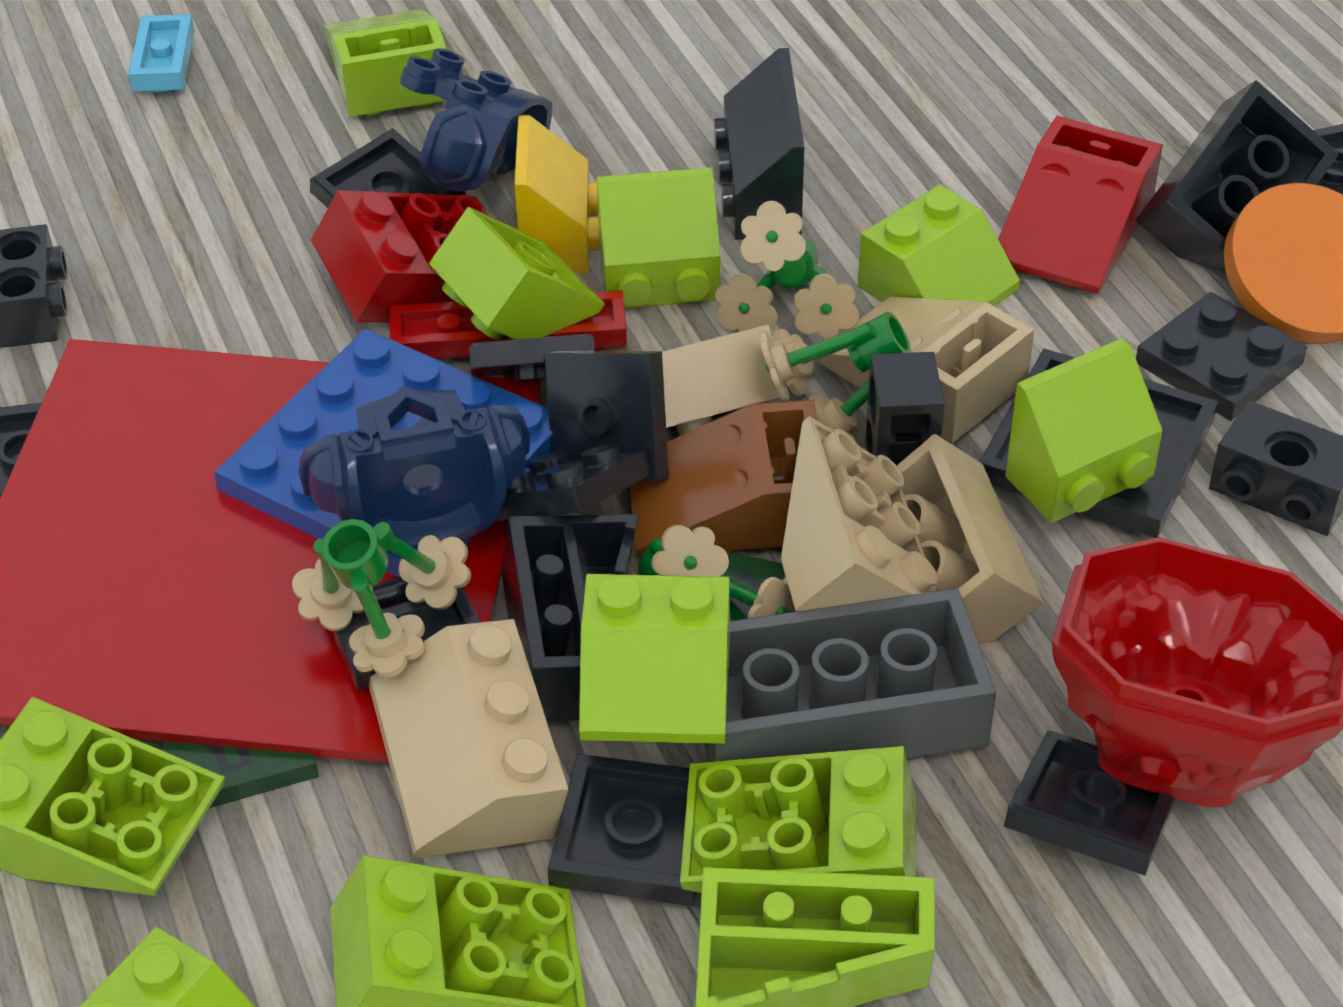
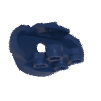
(479, 122)
(424, 478)

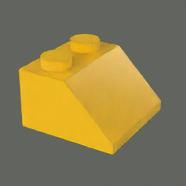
(555, 194)

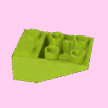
(372, 56)
(94, 803)
(802, 815)
(452, 940)

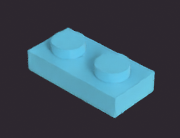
(161, 53)

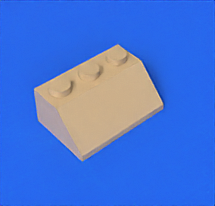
(715, 378)
(968, 537)
(470, 743)

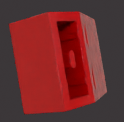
(1079, 203)
(383, 245)

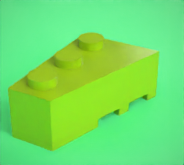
(812, 938)

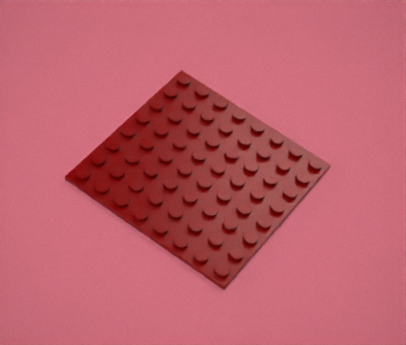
(152, 590)

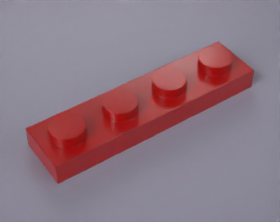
(447, 329)

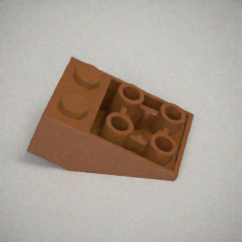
(727, 479)

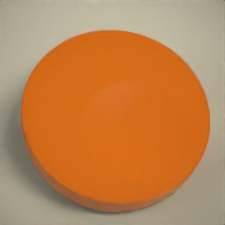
(1289, 260)

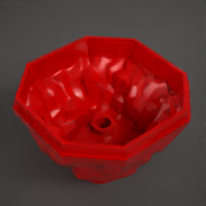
(1198, 668)

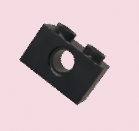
(1282, 467)

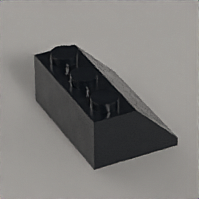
(761, 142)
(1237, 155)

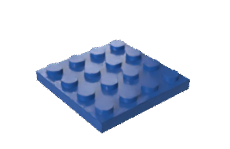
(366, 370)

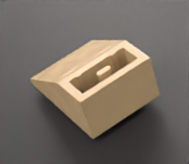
(975, 348)
(849, 526)

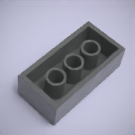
(857, 680)

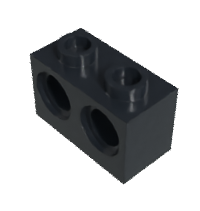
(30, 286)
(902, 404)

